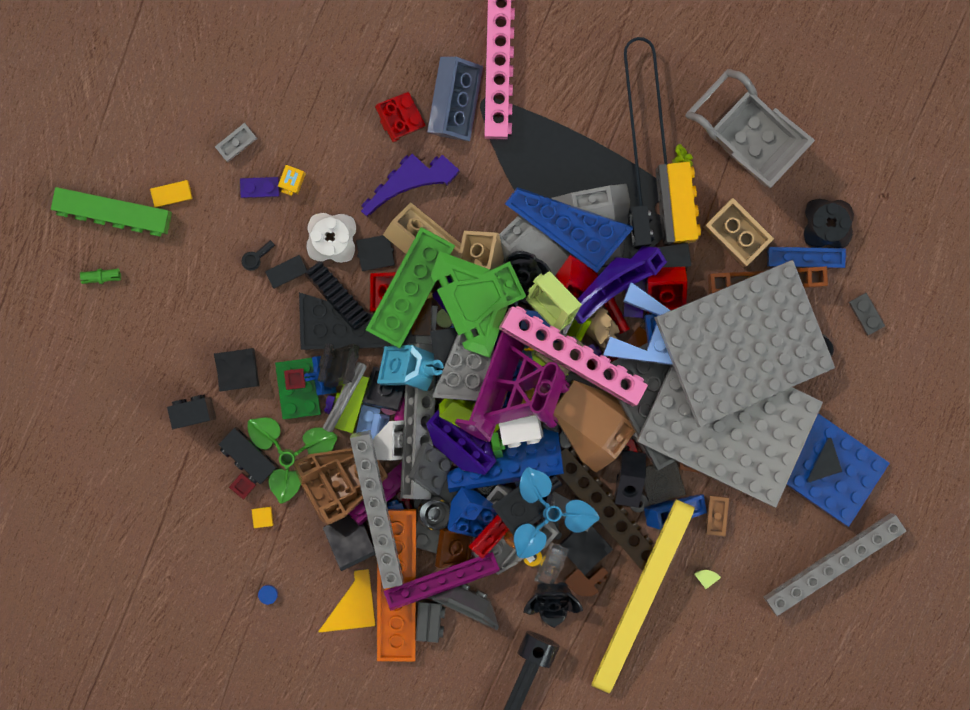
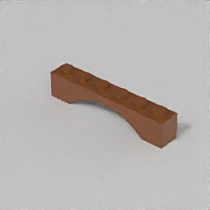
(809, 277)

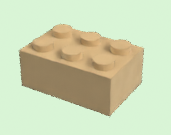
(738, 232)

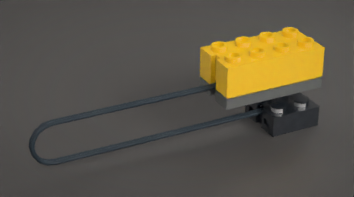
(673, 186)

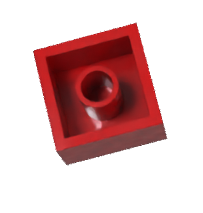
(668, 287)

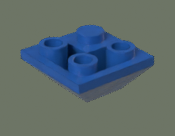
(470, 513)

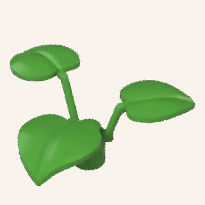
(284, 482)

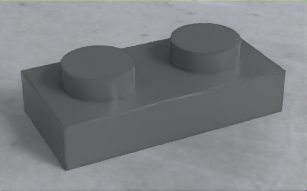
(866, 314)

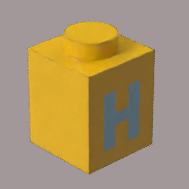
(291, 180)

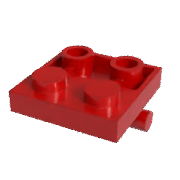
(399, 116)

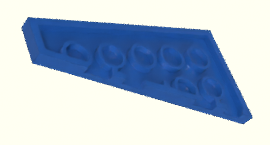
(541, 456)

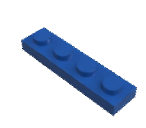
(807, 256)

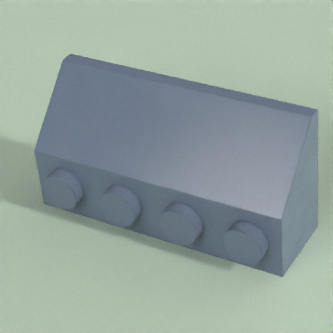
(455, 98)

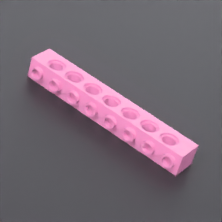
(492, 129)
(636, 384)

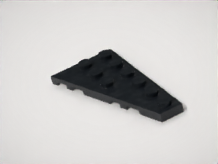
(324, 325)

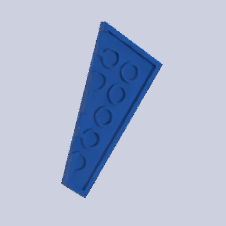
(580, 232)

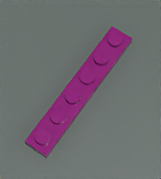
(441, 581)

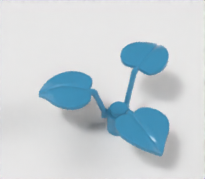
(578, 514)

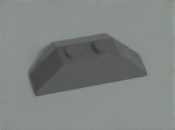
(470, 603)

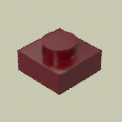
(294, 379)
(242, 486)

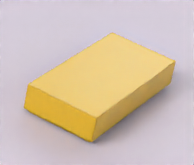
(171, 193)

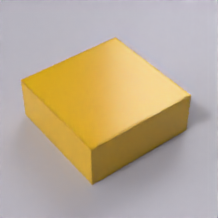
(262, 517)

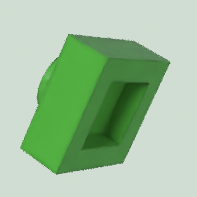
(497, 445)

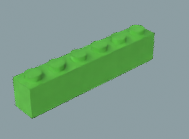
(111, 211)

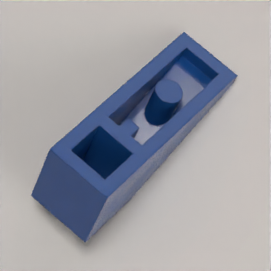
(658, 513)

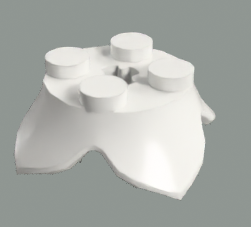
(339, 250)

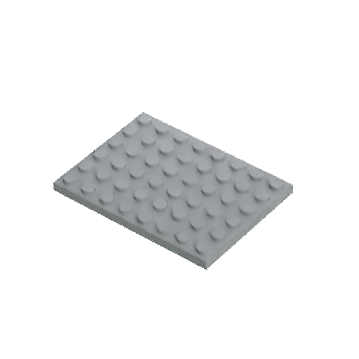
(744, 343)
(745, 450)

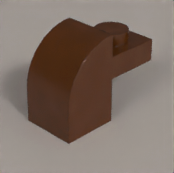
(585, 585)

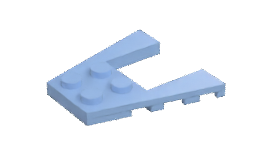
(656, 349)

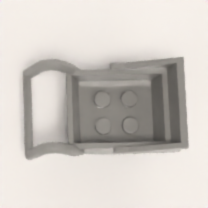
(754, 134)

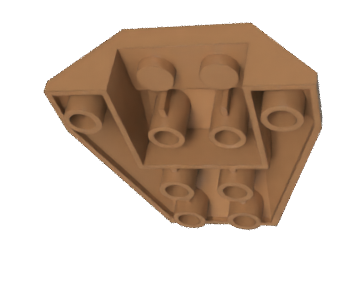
(593, 424)

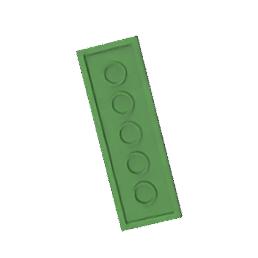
(408, 289)

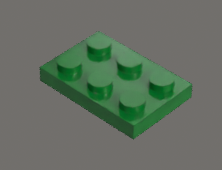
(299, 401)

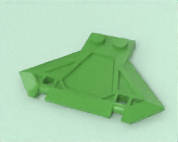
(476, 298)

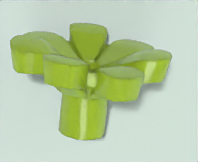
(682, 155)

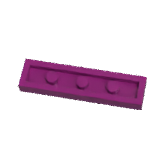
(391, 487)

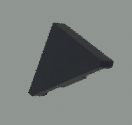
(826, 462)

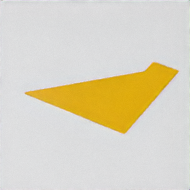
(355, 607)

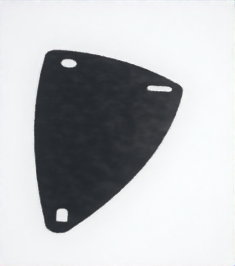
(560, 161)

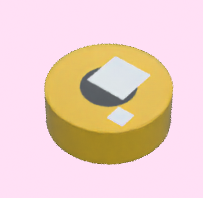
(533, 560)

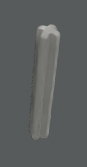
(344, 398)

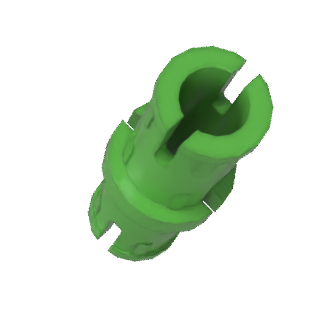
(100, 276)

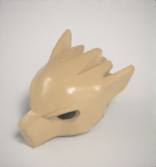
(602, 328)

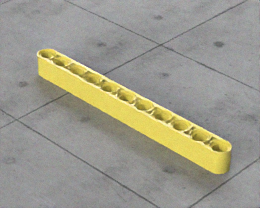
(643, 596)

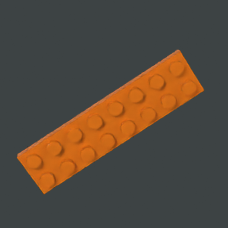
(398, 627)

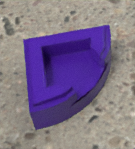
(329, 404)

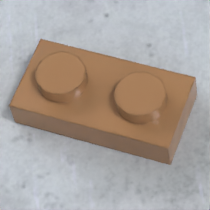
(717, 515)

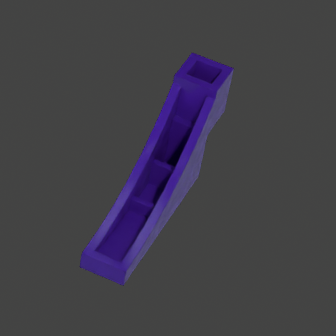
(409, 176)
(617, 278)

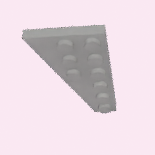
(462, 372)

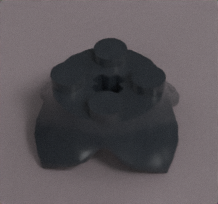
(818, 233)
(526, 262)
(552, 603)

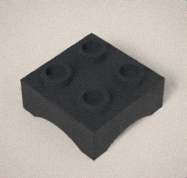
(236, 369)
(586, 549)

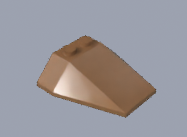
(331, 483)

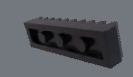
(337, 295)

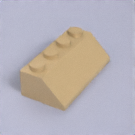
(407, 224)

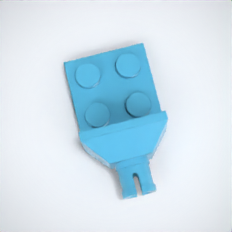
(408, 367)

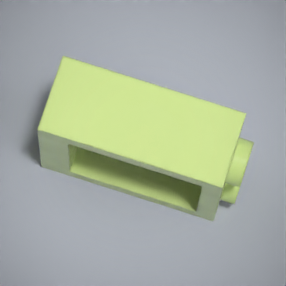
(553, 301)

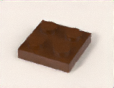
(452, 548)

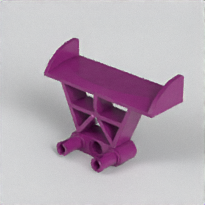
(499, 381)

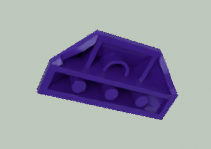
(459, 446)

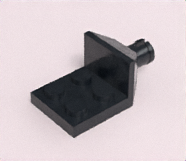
(516, 511)

